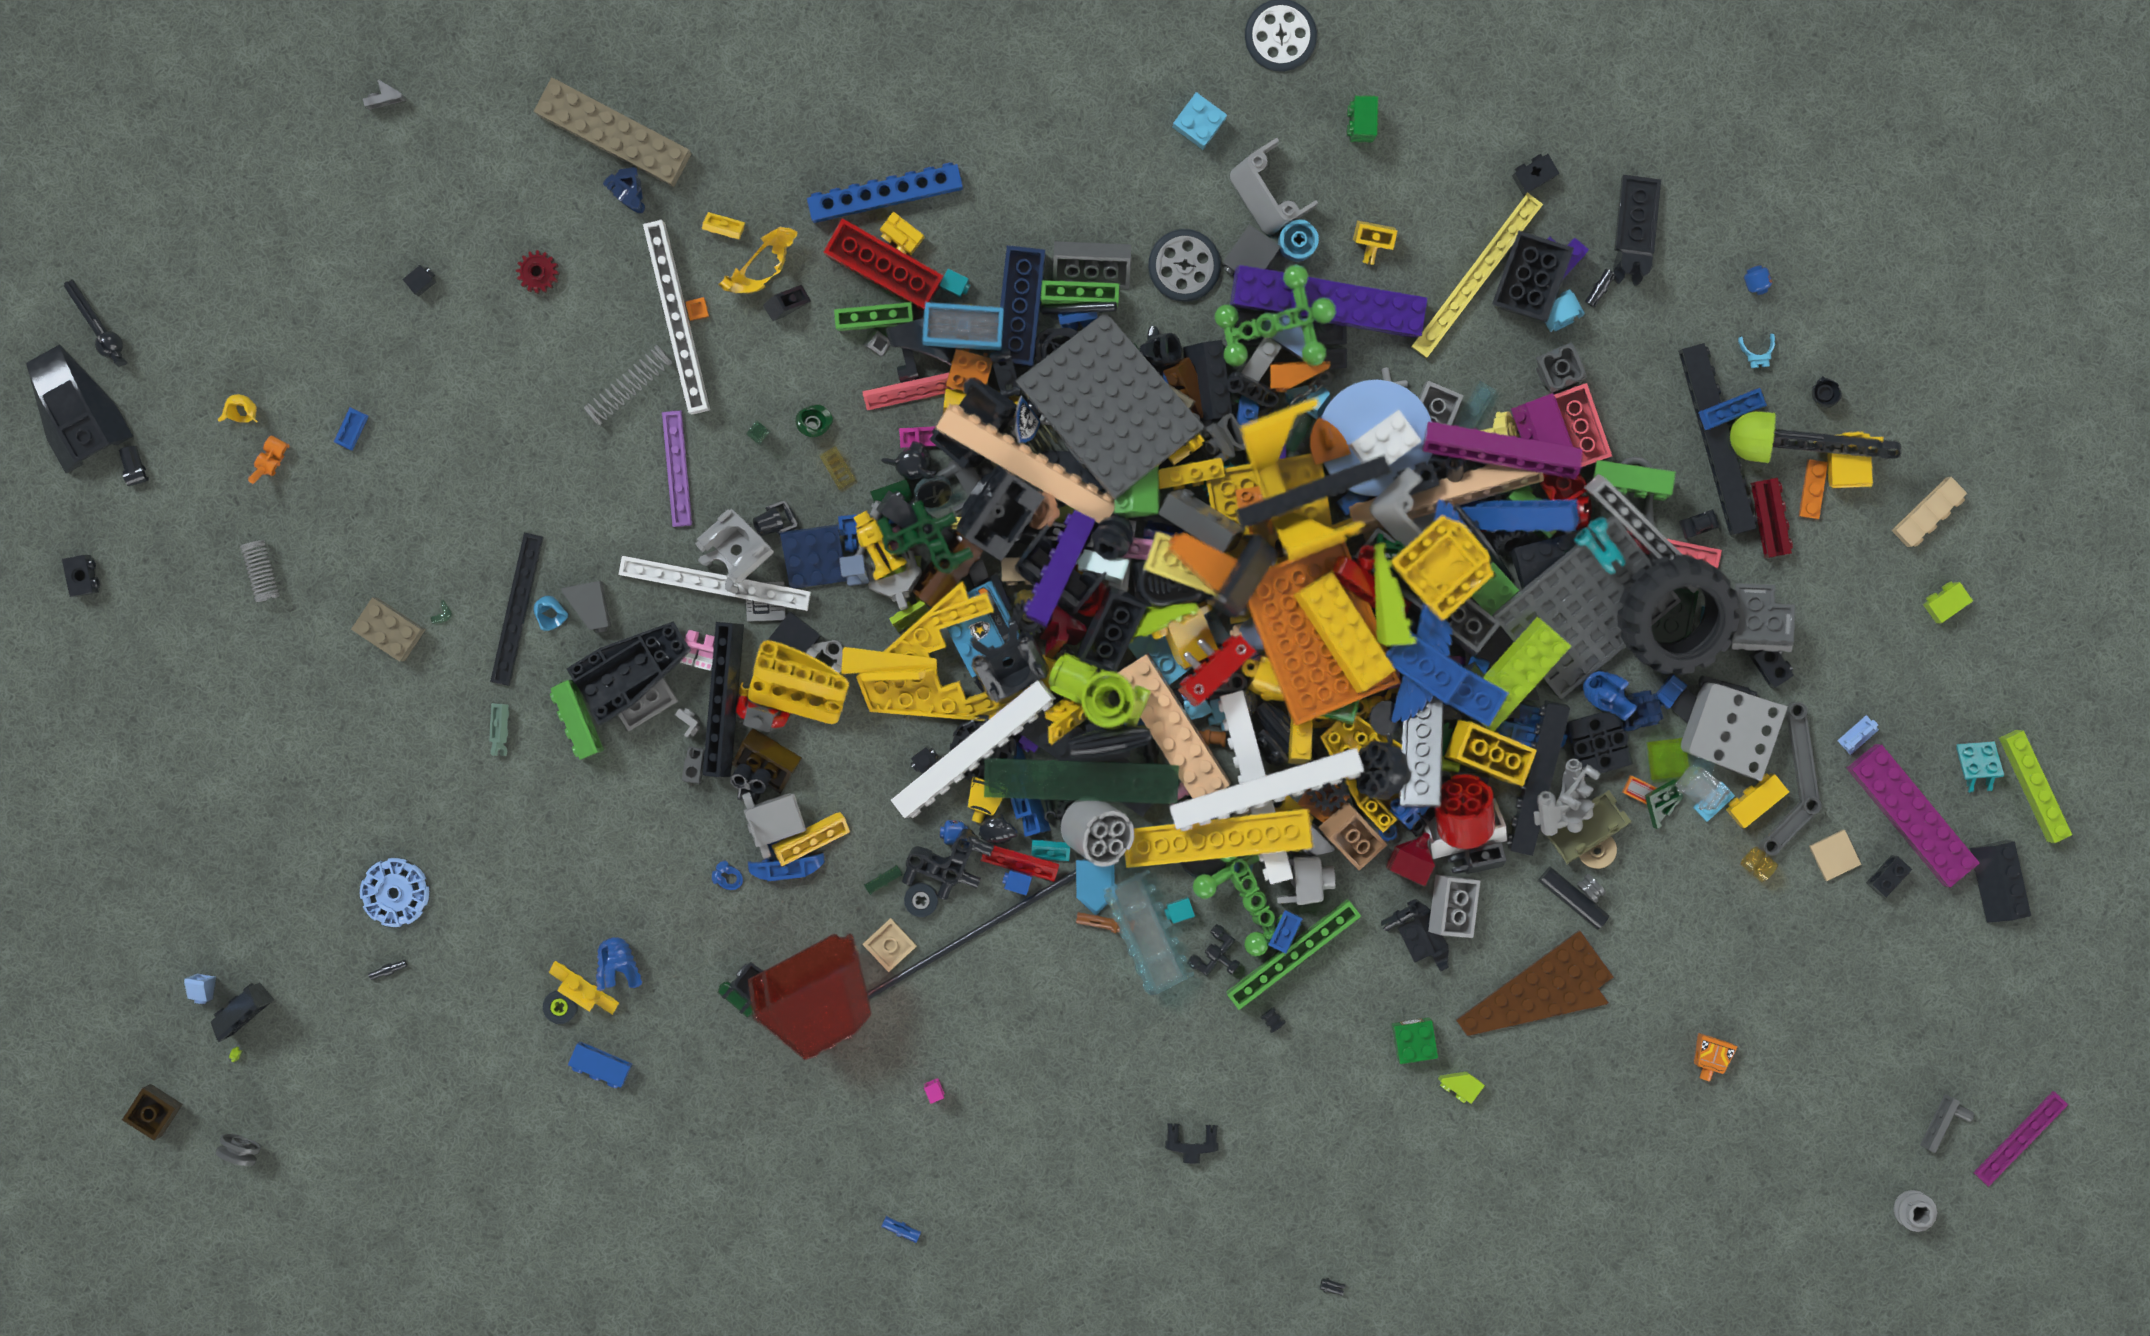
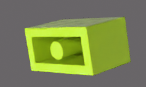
(1947, 602)

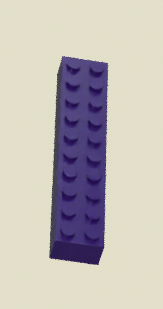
(1354, 304)

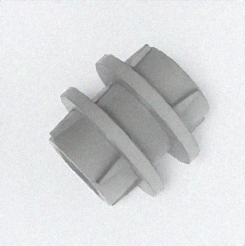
(1907, 1203)

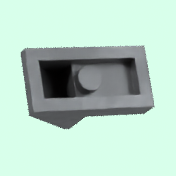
(387, 97)

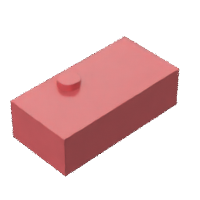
(1583, 424)

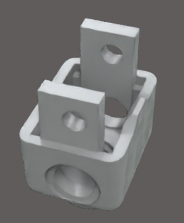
(1309, 880)

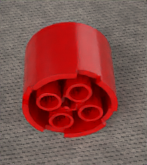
(1465, 812)

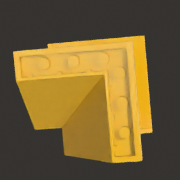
(1264, 445)

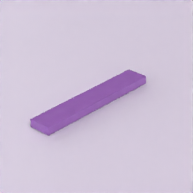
(677, 468)

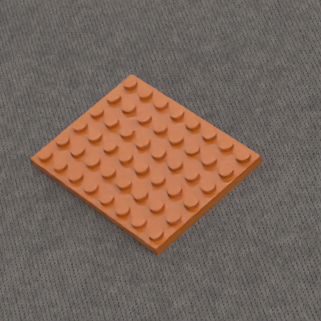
(1298, 656)

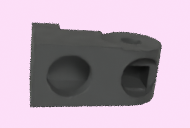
(693, 765)

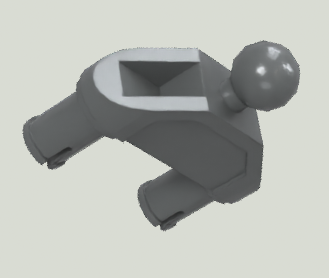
(968, 478)

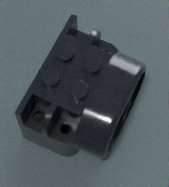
(998, 511)
(1158, 590)

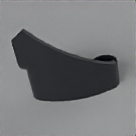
(911, 337)

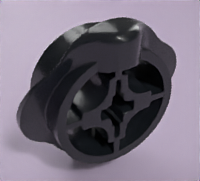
(1045, 338)

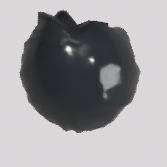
(1826, 392)

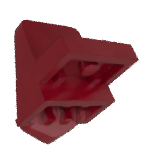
(1061, 630)

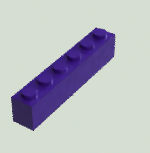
(1060, 567)

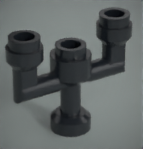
(1215, 953)

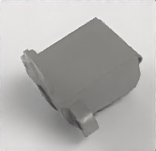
(772, 820)

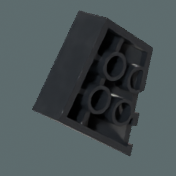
(240, 1011)

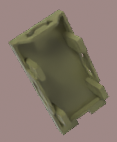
(1602, 825)

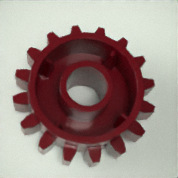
(527, 272)

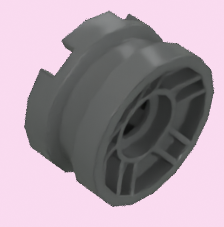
(1591, 888)

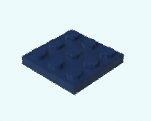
(813, 556)

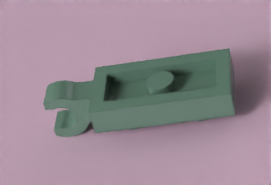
(498, 728)

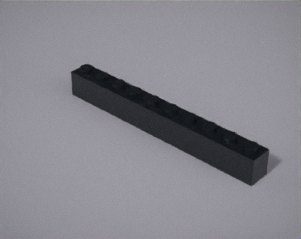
(1720, 453)

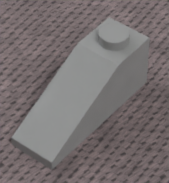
(1260, 360)

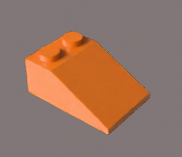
(1288, 374)

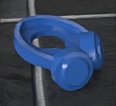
(724, 867)

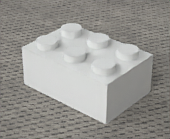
(1388, 438)

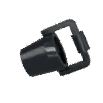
(771, 520)

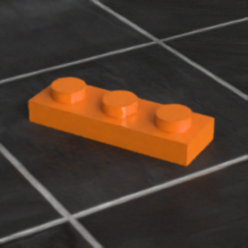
(1813, 489)

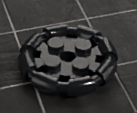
(963, 732)

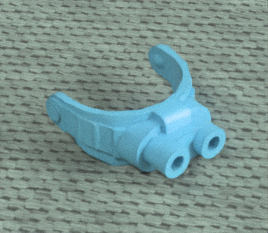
(1757, 360)

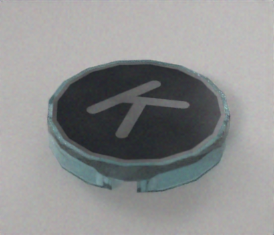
(934, 492)

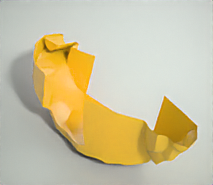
(779, 239)

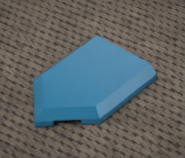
(1091, 882)

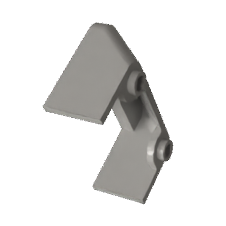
(1258, 198)
(1392, 506)

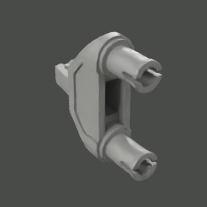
(899, 585)

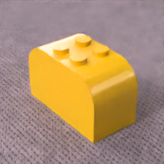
(1490, 753)

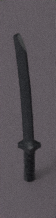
(1473, 527)

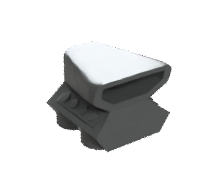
(1560, 368)
(1222, 439)

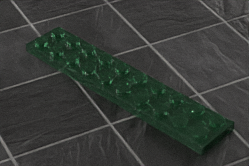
(1081, 780)

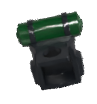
(738, 990)

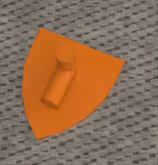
(1327, 442)

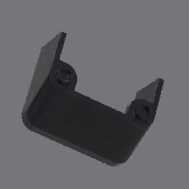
(1244, 577)
(1078, 586)

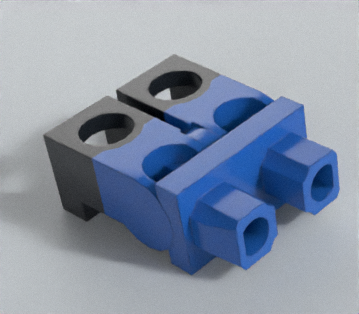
(1409, 816)

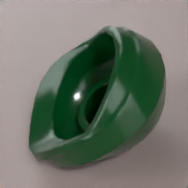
(813, 420)

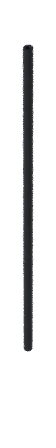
(972, 934)

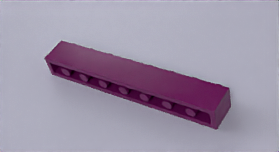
(1502, 450)

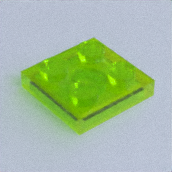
(1666, 758)

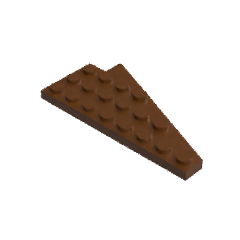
(1552, 986)

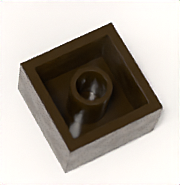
(152, 1112)

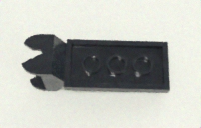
(1636, 227)

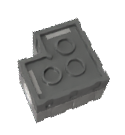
(1761, 621)

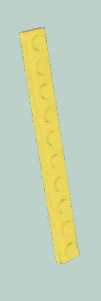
(1476, 275)

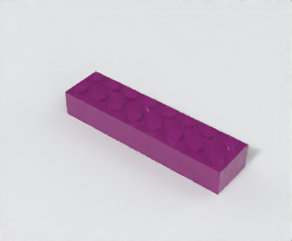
(1912, 815)

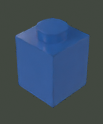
(1017, 881)

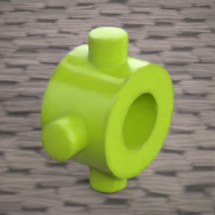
(235, 1054)

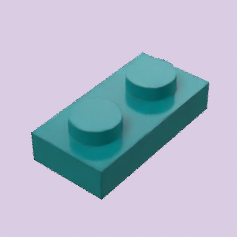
(1050, 850)

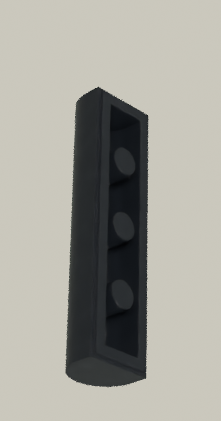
(1573, 898)

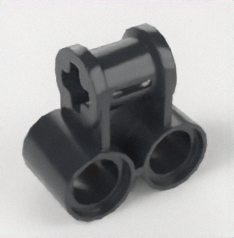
(1451, 465)
(1699, 524)
(750, 782)

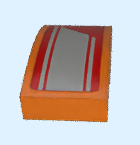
(1637, 788)

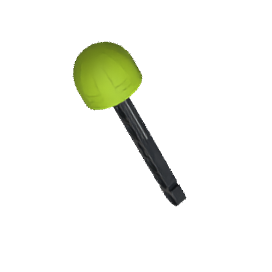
(1755, 435)

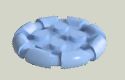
(402, 884)

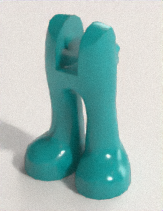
(1606, 557)

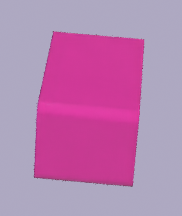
(934, 1090)

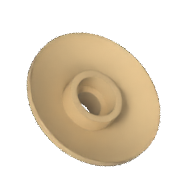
(1602, 860)

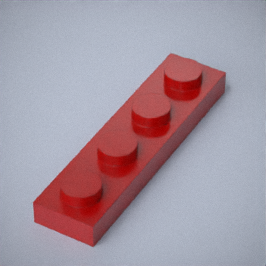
(1022, 863)

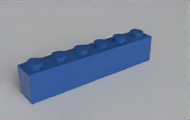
(1524, 515)

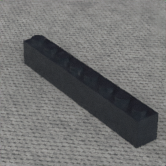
(1312, 491)
(723, 699)
(1547, 743)

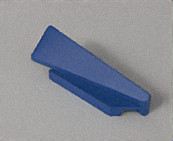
(1029, 809)

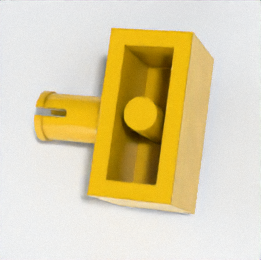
(1374, 237)

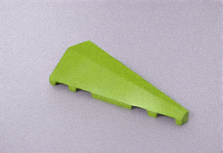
(1390, 616)
(1158, 617)

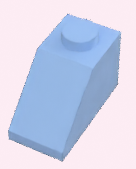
(200, 988)

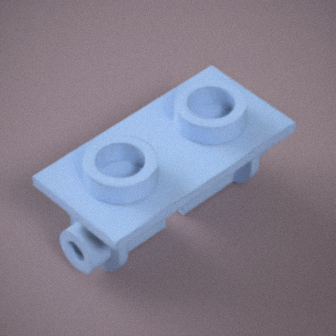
(1858, 734)

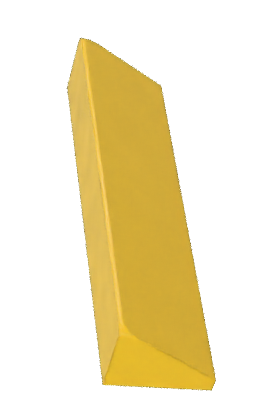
(811, 839)

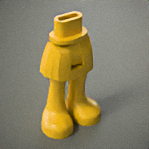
(868, 535)

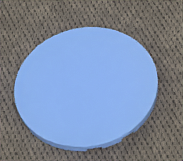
(1364, 407)

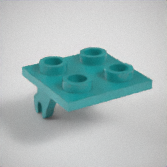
(1979, 761)

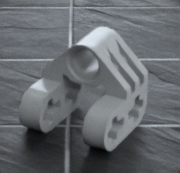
(817, 648)

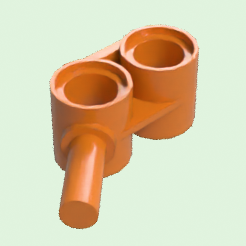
(267, 462)

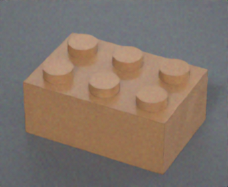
(1352, 836)

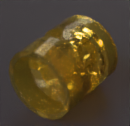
(1761, 866)

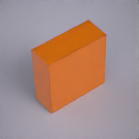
(697, 309)

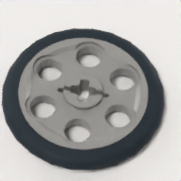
(1210, 269)

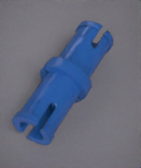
(901, 1229)

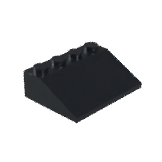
(1532, 276)
(1537, 557)

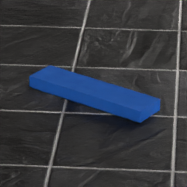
(1732, 408)

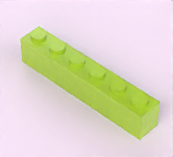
(2035, 786)

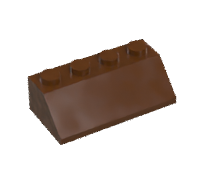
(934, 584)

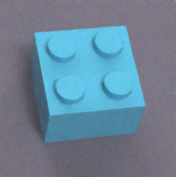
(1199, 121)

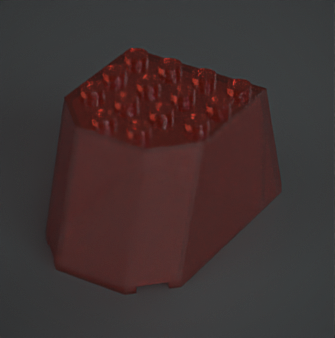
(813, 996)

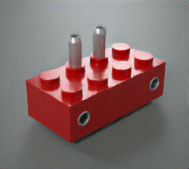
(1216, 671)

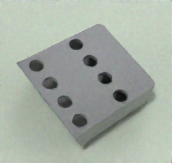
(1728, 728)

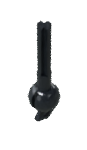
(107, 342)

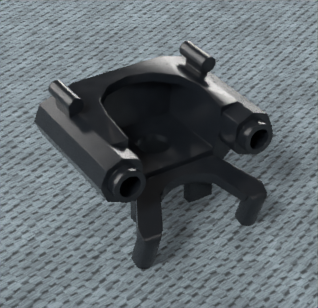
(1007, 677)

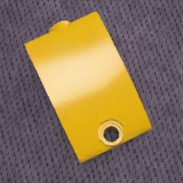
(797, 683)

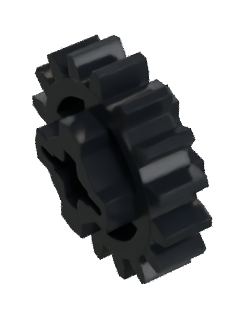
(1326, 799)

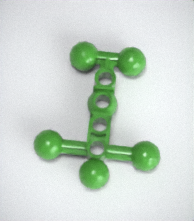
(1321, 311)
(1206, 885)

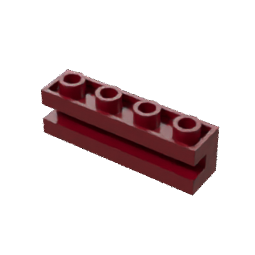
(1771, 517)

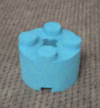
(1306, 233)
(1564, 311)

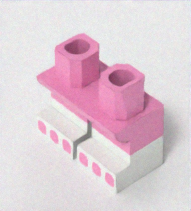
(705, 653)

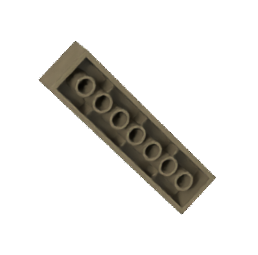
(612, 132)

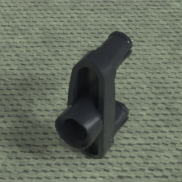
(1191, 1152)

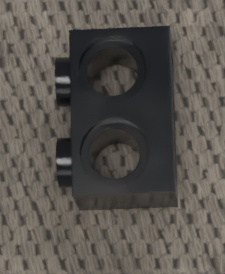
(1422, 485)
(1768, 668)
(1889, 876)

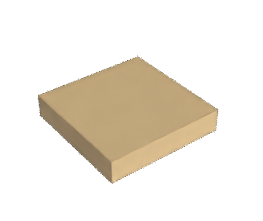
(1835, 855)
(889, 945)

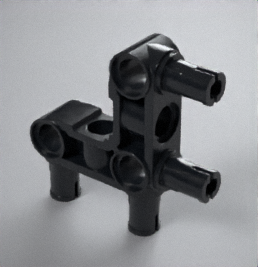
(939, 867)

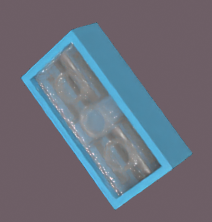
(963, 326)

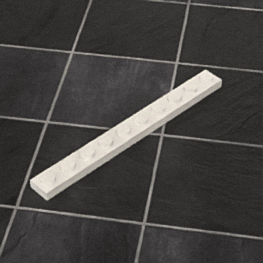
(713, 583)

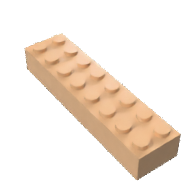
(1175, 731)

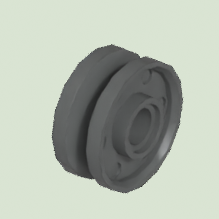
(238, 1150)

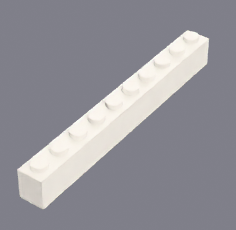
(676, 317)
(973, 749)
(1251, 768)
(1266, 788)

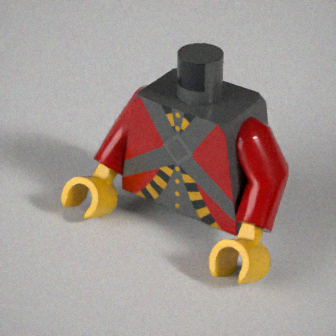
(758, 715)

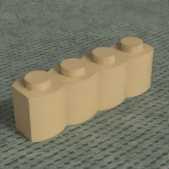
(1929, 512)

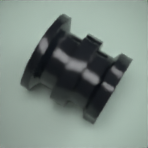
(1273, 1020)

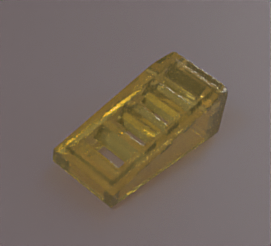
(826, 454)

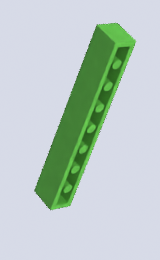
(1300, 949)

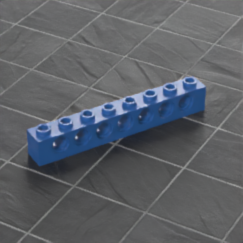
(817, 200)

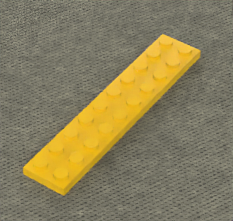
(1221, 839)

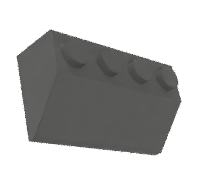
(1092, 263)

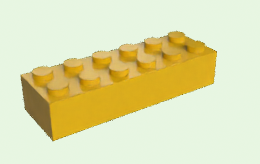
(1344, 632)

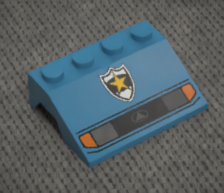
(988, 629)

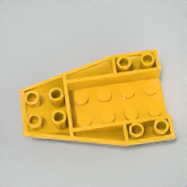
(1344, 737)

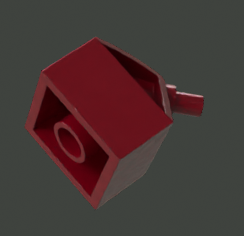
(1412, 860)

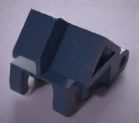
(627, 188)
(1647, 708)

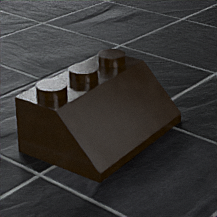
(764, 753)

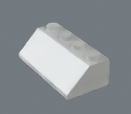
(1439, 848)

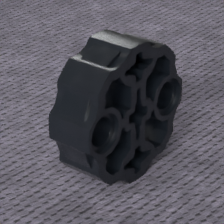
(1383, 770)

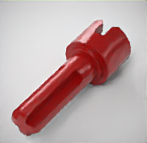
(1366, 557)

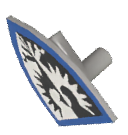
(1025, 422)

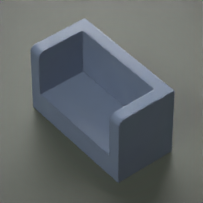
(854, 569)

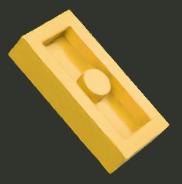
(723, 225)

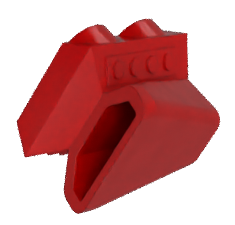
(1563, 487)

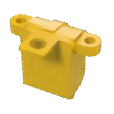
(1850, 470)
(1185, 634)
(1262, 679)

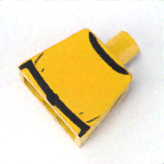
(981, 804)

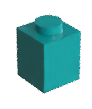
(955, 283)
(1179, 910)

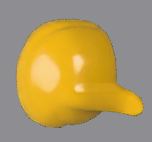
(230, 409)

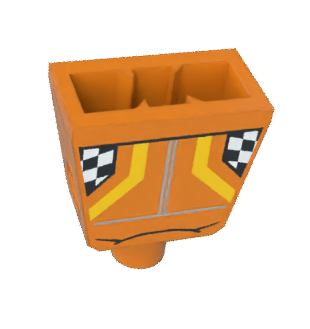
(1713, 1055)

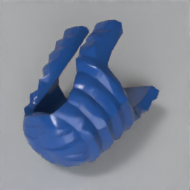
(1608, 694)
(616, 956)

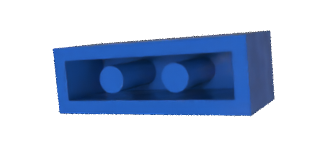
(599, 1065)

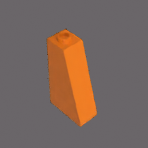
(1202, 560)

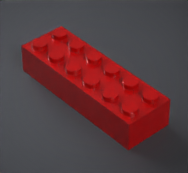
(883, 264)

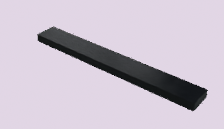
(516, 609)

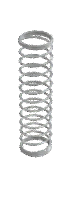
(590, 410)

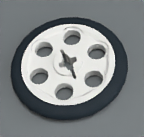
(1283, 61)

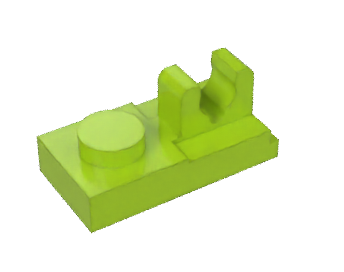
(909, 616)

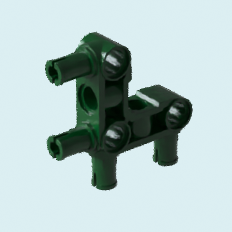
(915, 535)

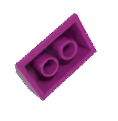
(1542, 421)

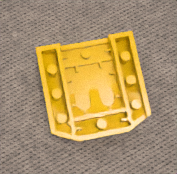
(1444, 566)

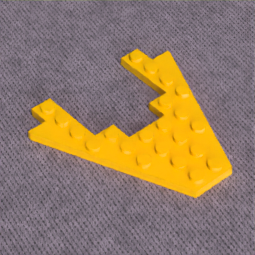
(927, 694)

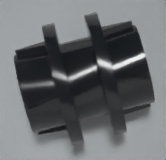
(1113, 537)

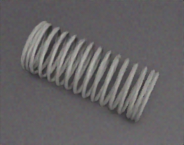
(260, 596)

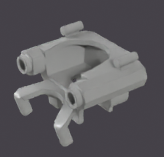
(723, 536)
(1572, 803)

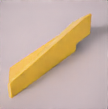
(886, 665)

